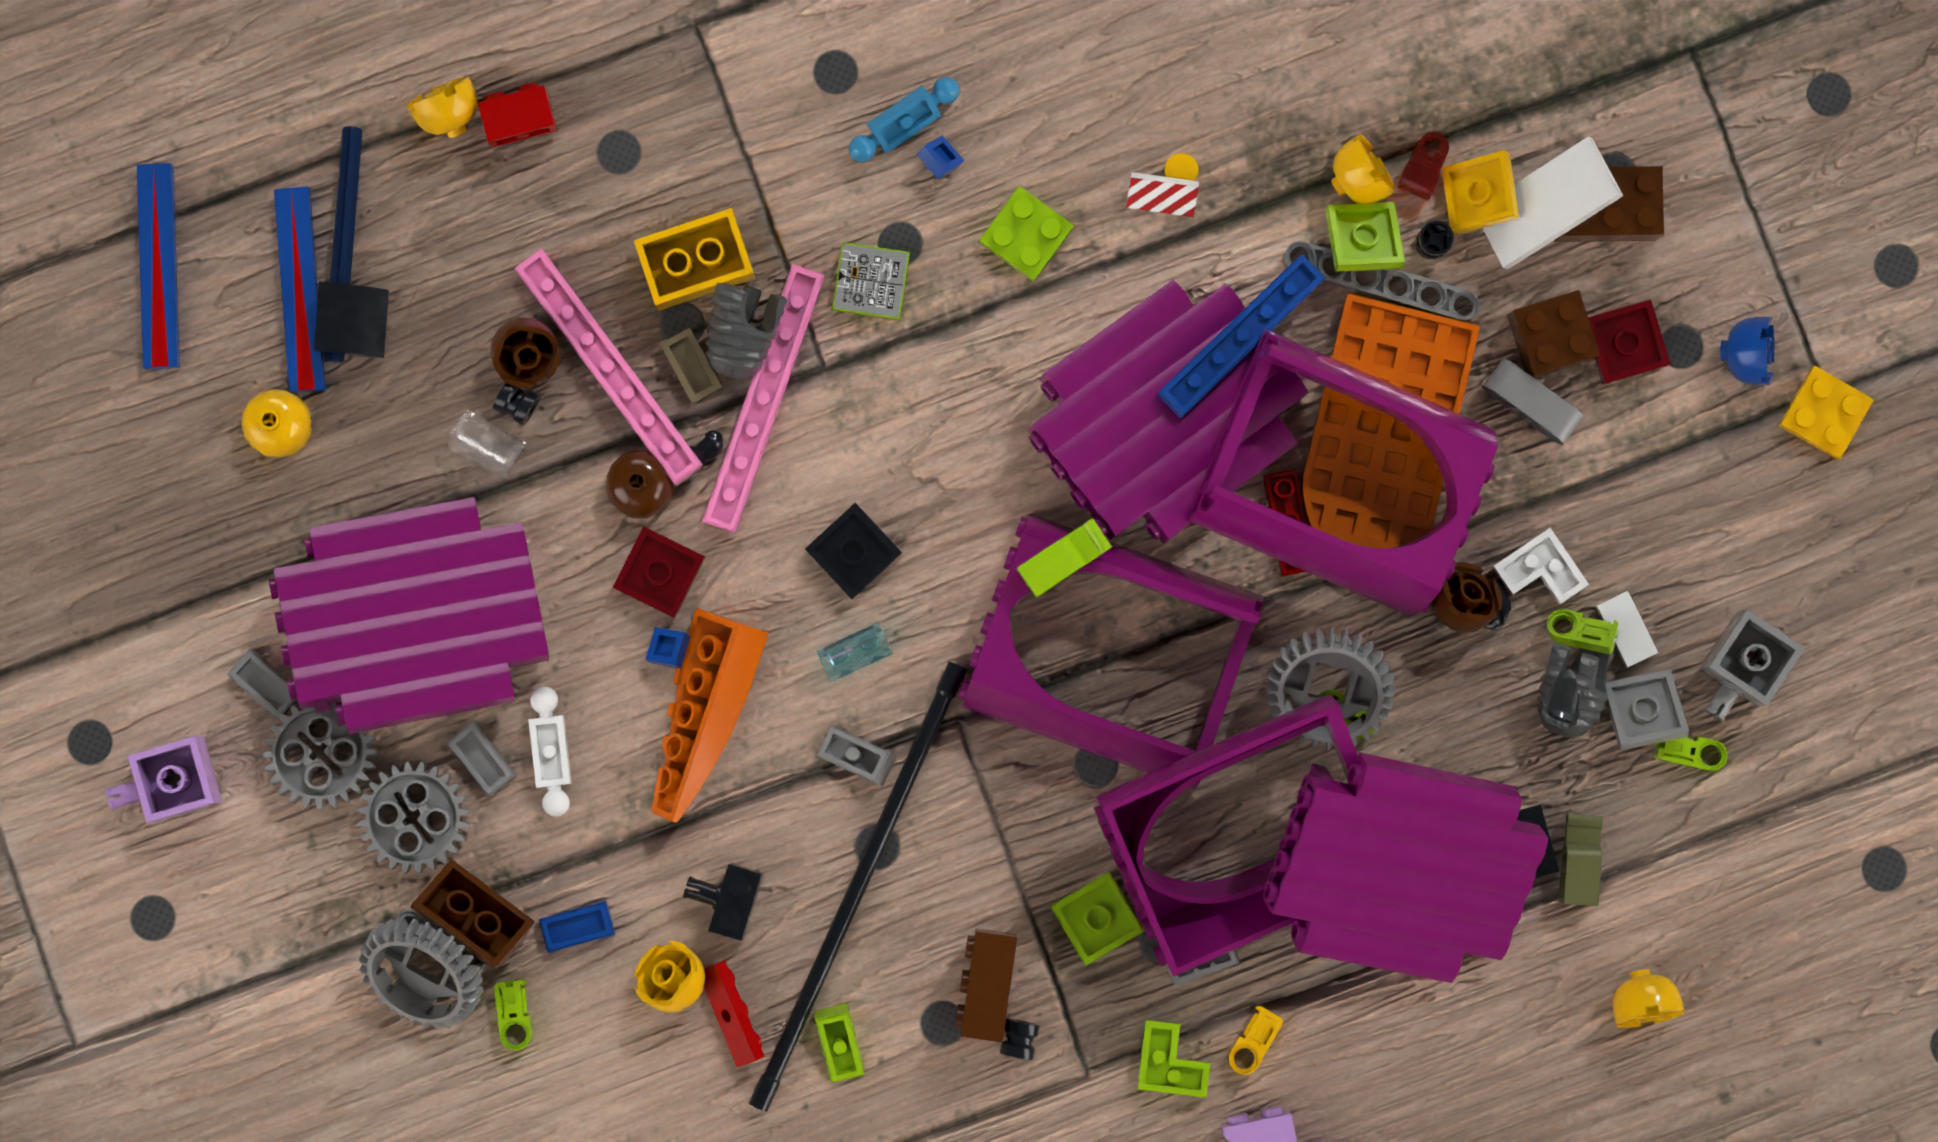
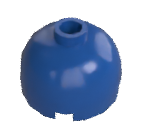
(1750, 350)

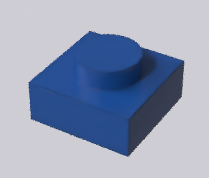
(940, 157)
(667, 647)

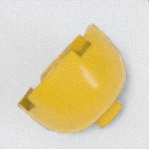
(446, 108)
(1361, 173)
(289, 431)
(670, 977)
(1646, 1000)

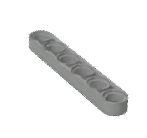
(1380, 289)

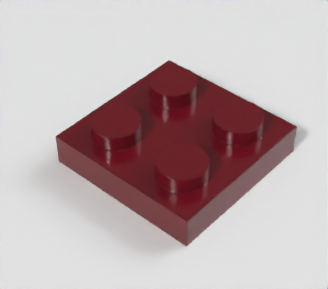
(1628, 342)
(659, 572)

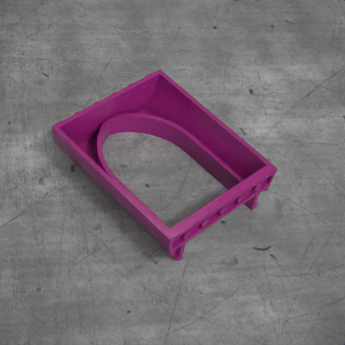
(1396, 577)
(1009, 693)
(1204, 917)

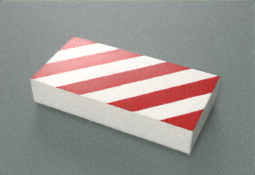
(1162, 194)

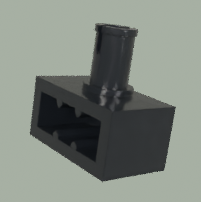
(730, 900)

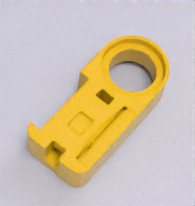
(1257, 1038)

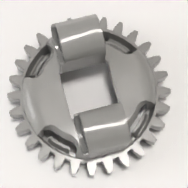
(1366, 690)
(416, 990)

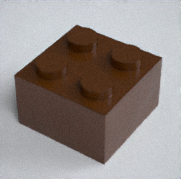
(1553, 334)

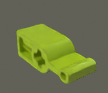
(1063, 558)

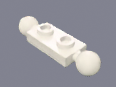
(550, 751)

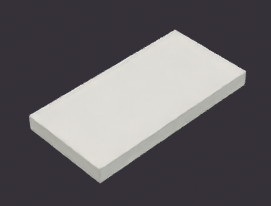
(1554, 202)

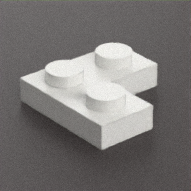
(1545, 559)

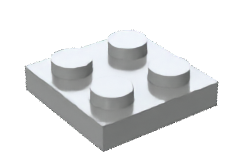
(1645, 710)

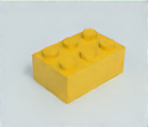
(694, 258)

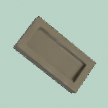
(691, 366)

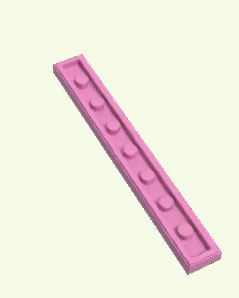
(608, 367)
(763, 402)

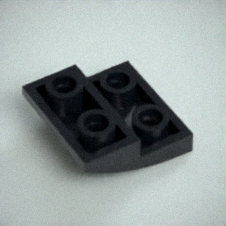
(351, 320)

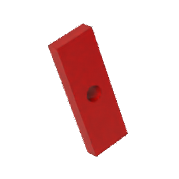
(1285, 497)
(732, 1014)

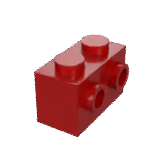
(517, 115)

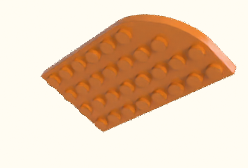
(1364, 469)

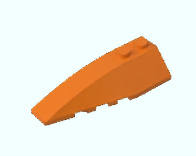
(706, 707)

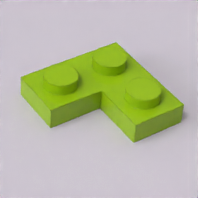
(1162, 1070)

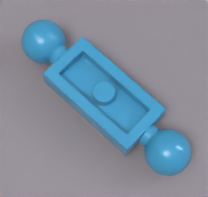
(904, 119)

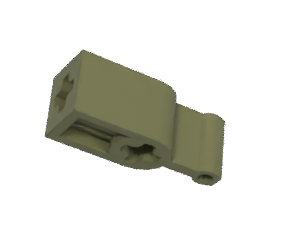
(1581, 860)

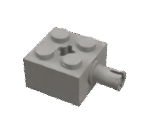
(1729, 663)

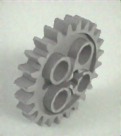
(298, 776)
(388, 837)

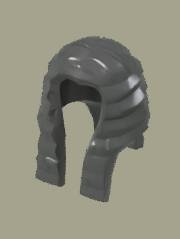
(734, 344)
(1574, 696)

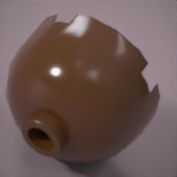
(525, 352)
(650, 497)
(1467, 599)

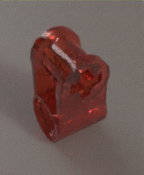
(1422, 170)

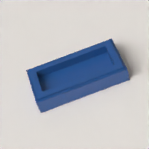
(577, 926)

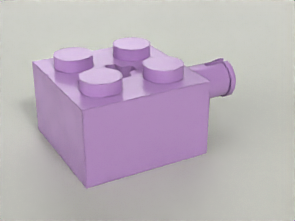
(152, 780)

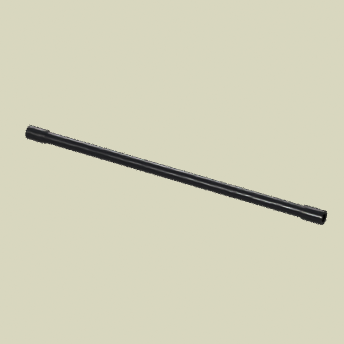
(770, 1079)

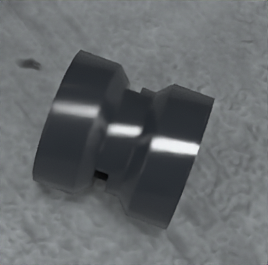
(1439, 235)
(516, 403)
(1019, 1039)

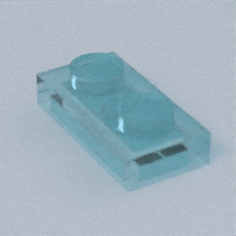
(854, 652)

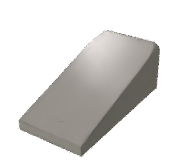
(856, 755)

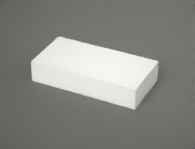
(1633, 638)

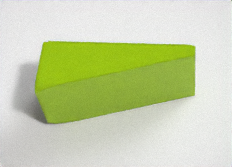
(839, 1042)

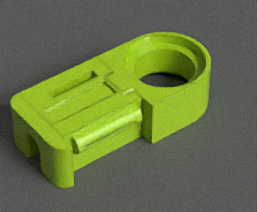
(1586, 632)
(1688, 752)
(511, 1010)

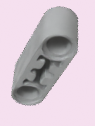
(1532, 401)

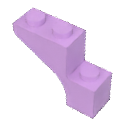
(1270, 1127)

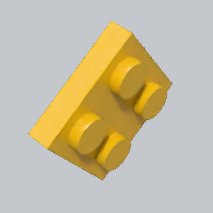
(1480, 192)
(1826, 412)

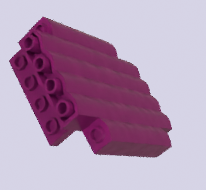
(1125, 445)
(409, 615)
(1404, 867)

